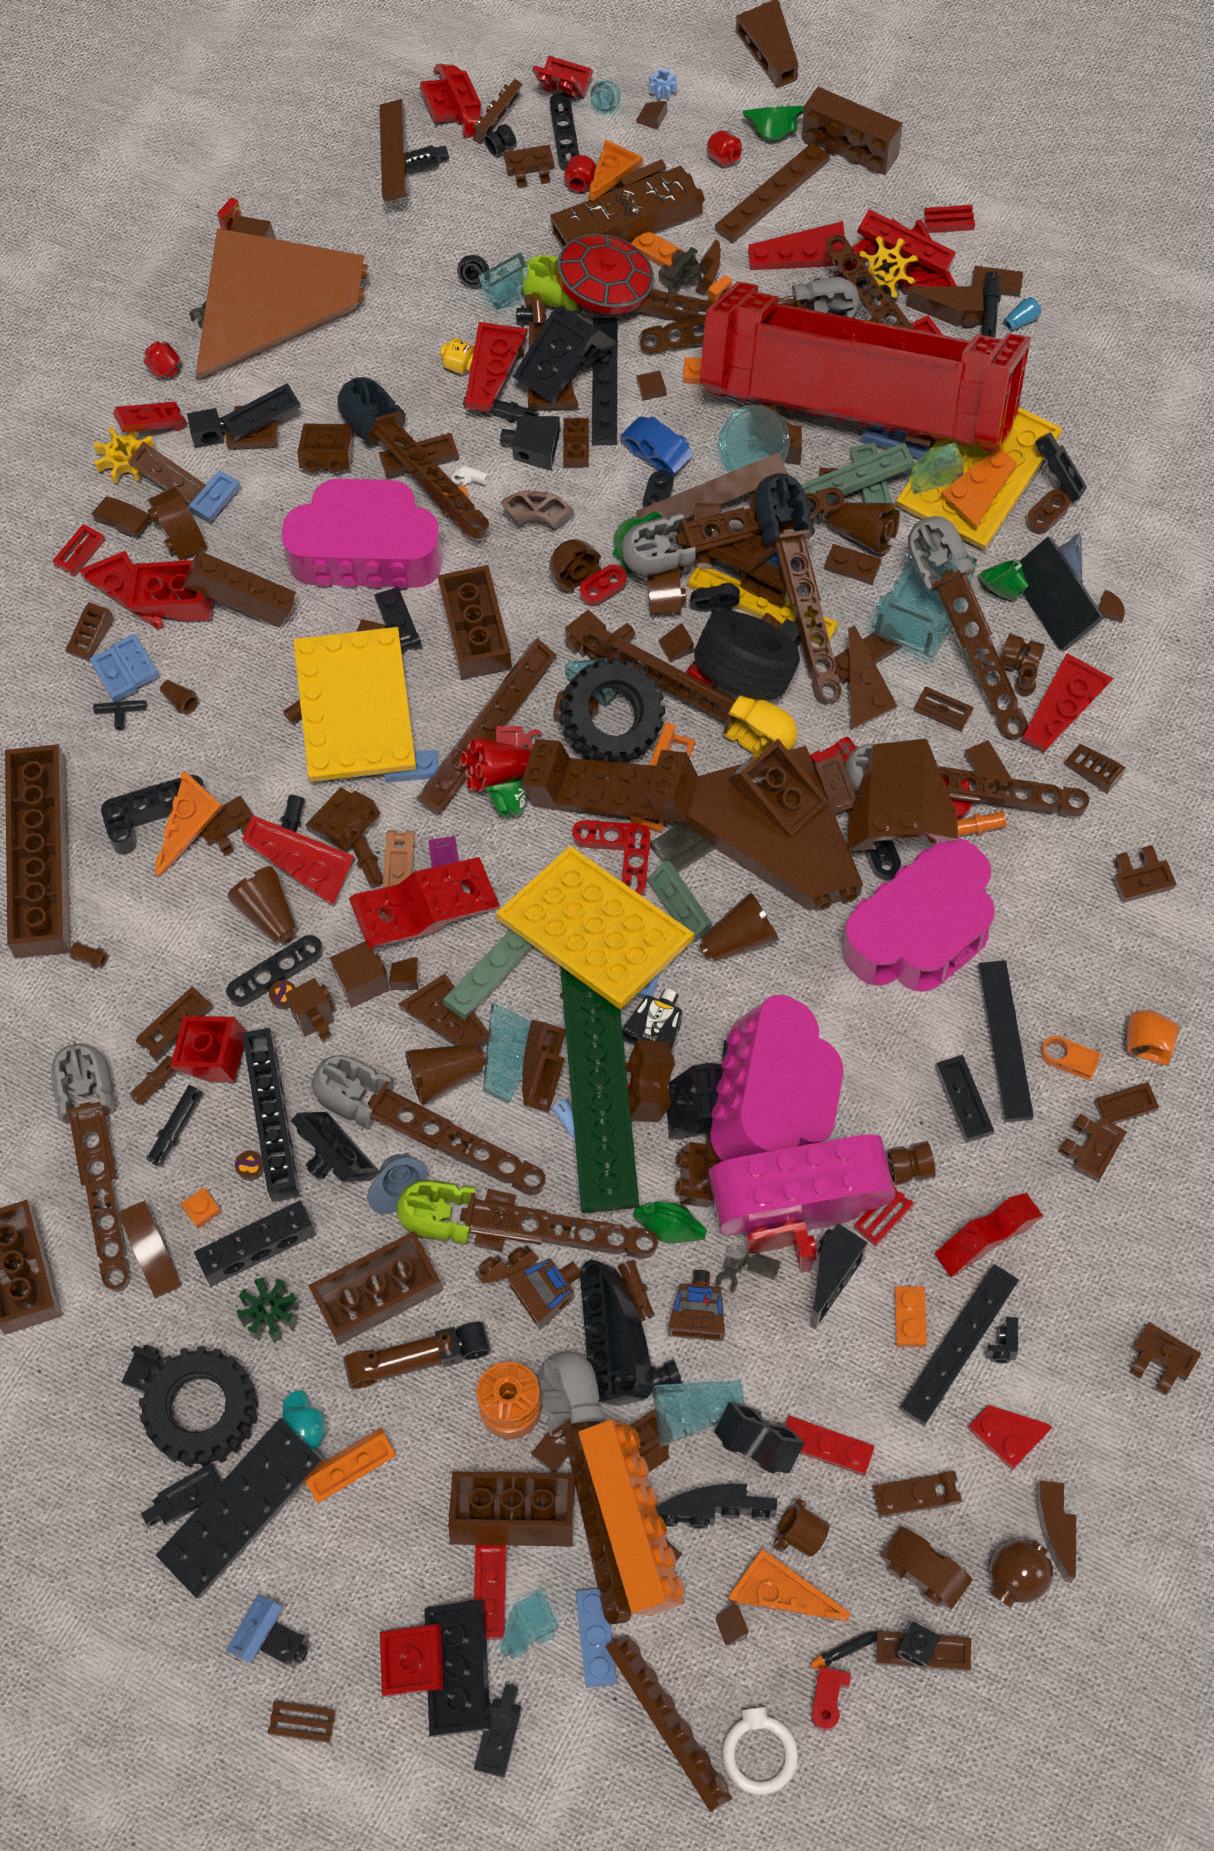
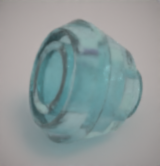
(605, 96)

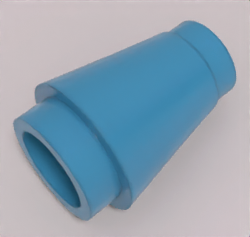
(1023, 314)

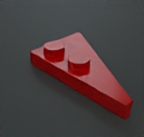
(114, 579)

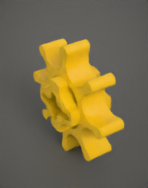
(884, 256)
(114, 455)

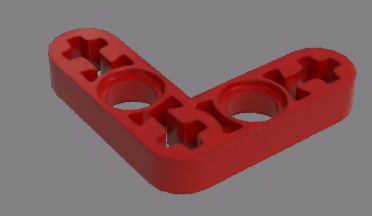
(625, 842)

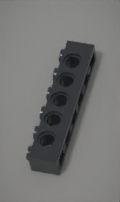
(271, 1115)

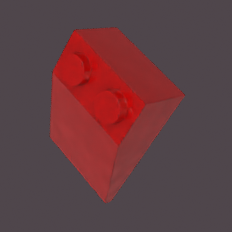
(159, 591)

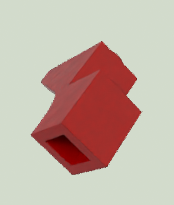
(987, 1233)

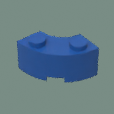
(657, 444)

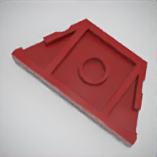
(924, 276)

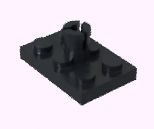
(333, 1149)

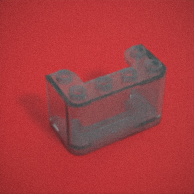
(912, 614)

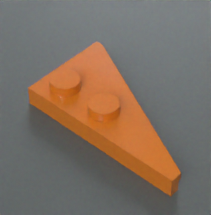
(612, 165)
(190, 815)
(777, 1587)

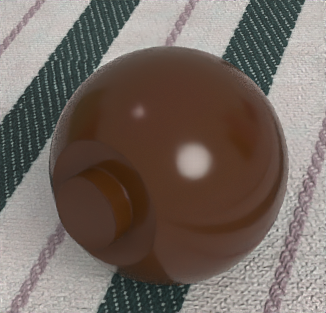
(1020, 1572)

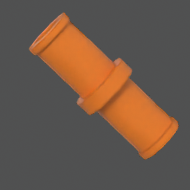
(979, 824)

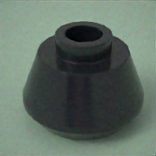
(470, 275)

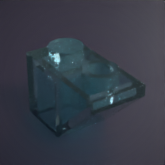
(528, 1622)

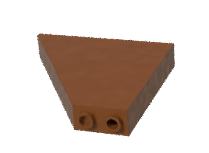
(271, 293)

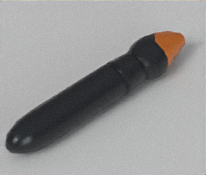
(843, 1650)

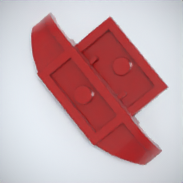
(452, 98)

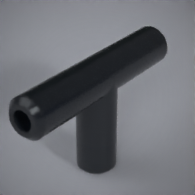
(119, 709)

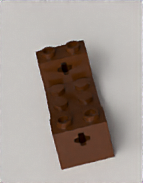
(609, 787)

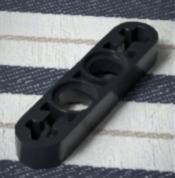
(561, 132)
(272, 967)

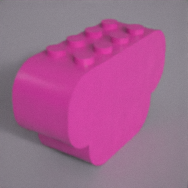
(362, 536)
(923, 919)
(775, 1082)
(802, 1183)

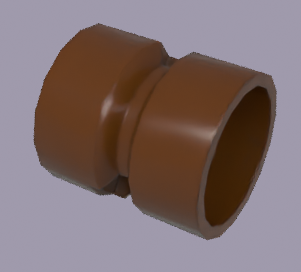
(1016, 646)
(915, 1162)

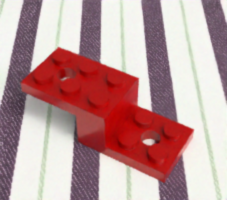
(424, 902)

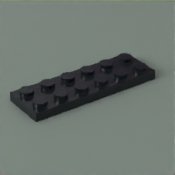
(239, 1508)

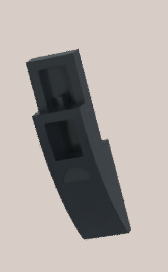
(701, 1504)

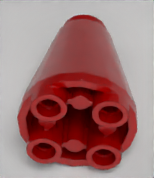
(493, 763)

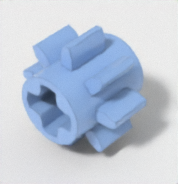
(662, 83)

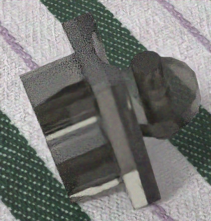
(685, 270)

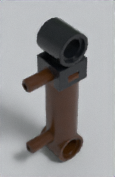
(444, 1348)

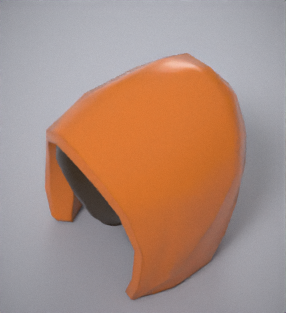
(1151, 1036)

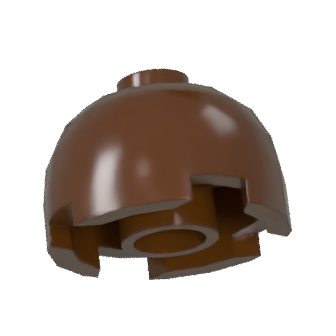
(573, 563)

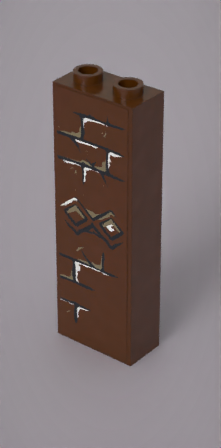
(632, 209)

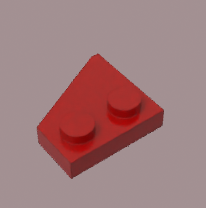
(1008, 1434)

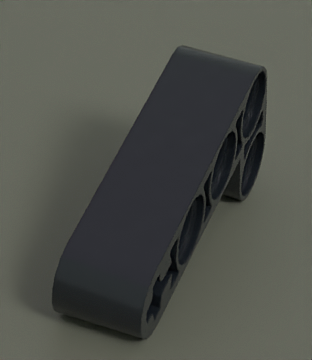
(133, 817)

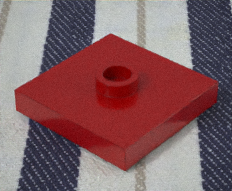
(411, 1660)

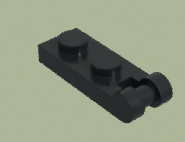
(395, 614)

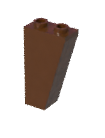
(769, 42)

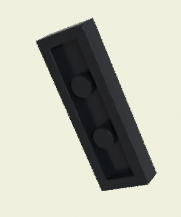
(260, 412)
(964, 1098)

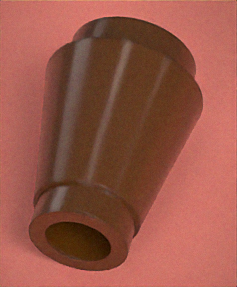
(180, 697)

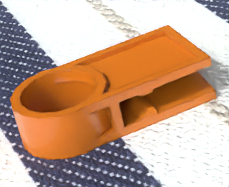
(1078, 1059)

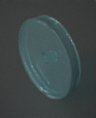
(751, 436)

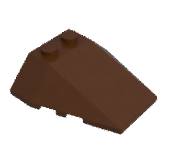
(901, 797)

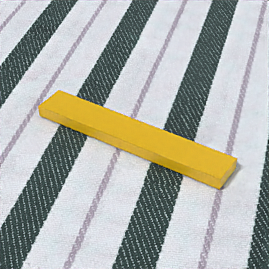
(753, 603)

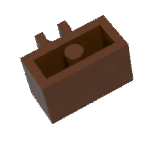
(311, 1008)

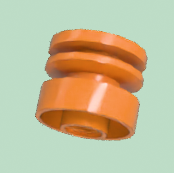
(509, 1400)

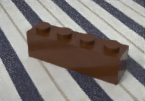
(239, 588)

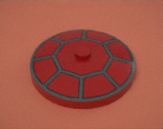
(604, 274)

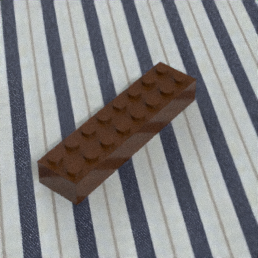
(36, 851)

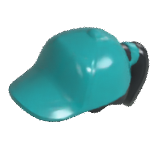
(303, 1418)

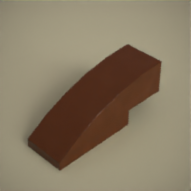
(542, 1064)
(149, 1249)
(1057, 1527)

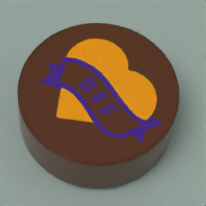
(277, 993)
(249, 1165)

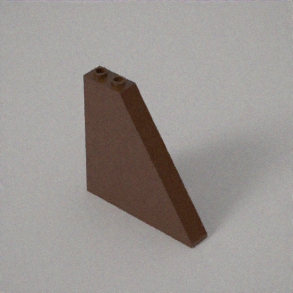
(807, 867)

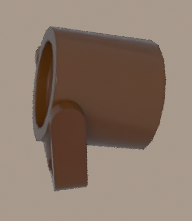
(801, 1530)

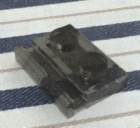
(681, 846)

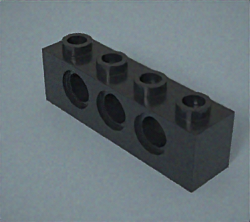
(255, 1243)

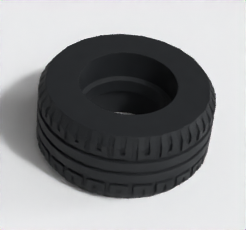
(746, 655)

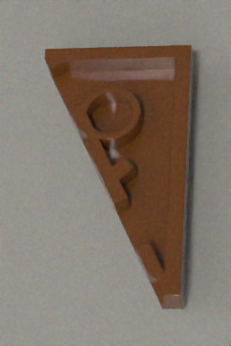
(868, 691)

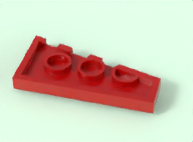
(796, 250)
(492, 359)
(1067, 696)
(302, 858)

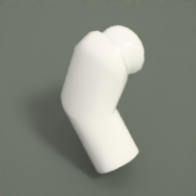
(467, 475)

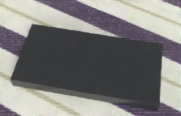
(1058, 594)
(464, 1701)

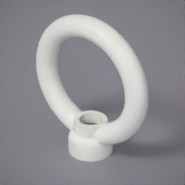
(753, 1720)

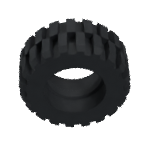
(640, 693)

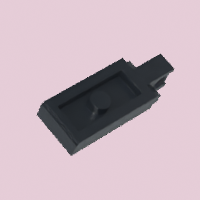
(1061, 466)
(182, 1497)
(499, 1741)

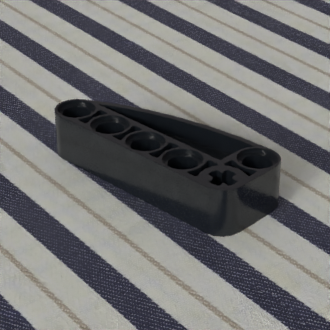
(614, 1336)

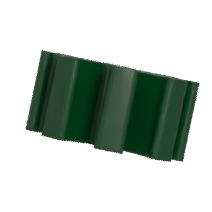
(279, 1307)

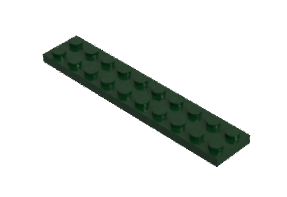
(599, 1099)

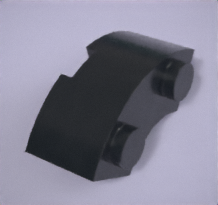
(768, 1444)

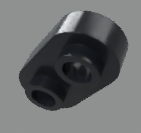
(658, 491)
(708, 598)
(884, 855)

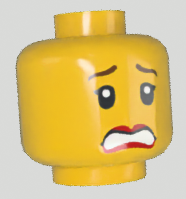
(457, 355)

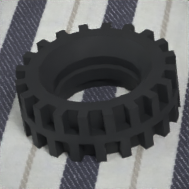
(225, 1434)

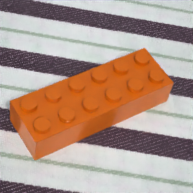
(632, 1518)

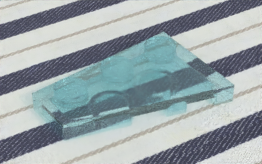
(504, 1052)
(692, 1407)

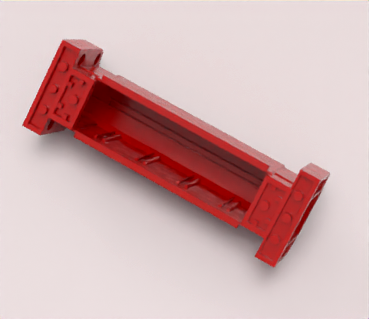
(863, 369)

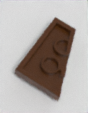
(428, 1008)

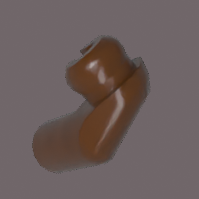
(538, 310)

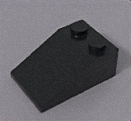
(839, 1259)

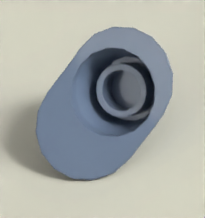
(394, 1177)

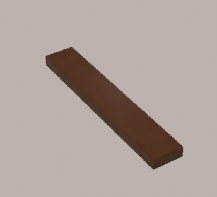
(393, 150)
(719, 489)

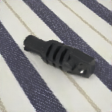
(426, 158)

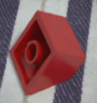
(209, 1048)

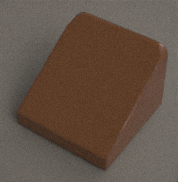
(653, 114)
(677, 643)
(732, 1625)

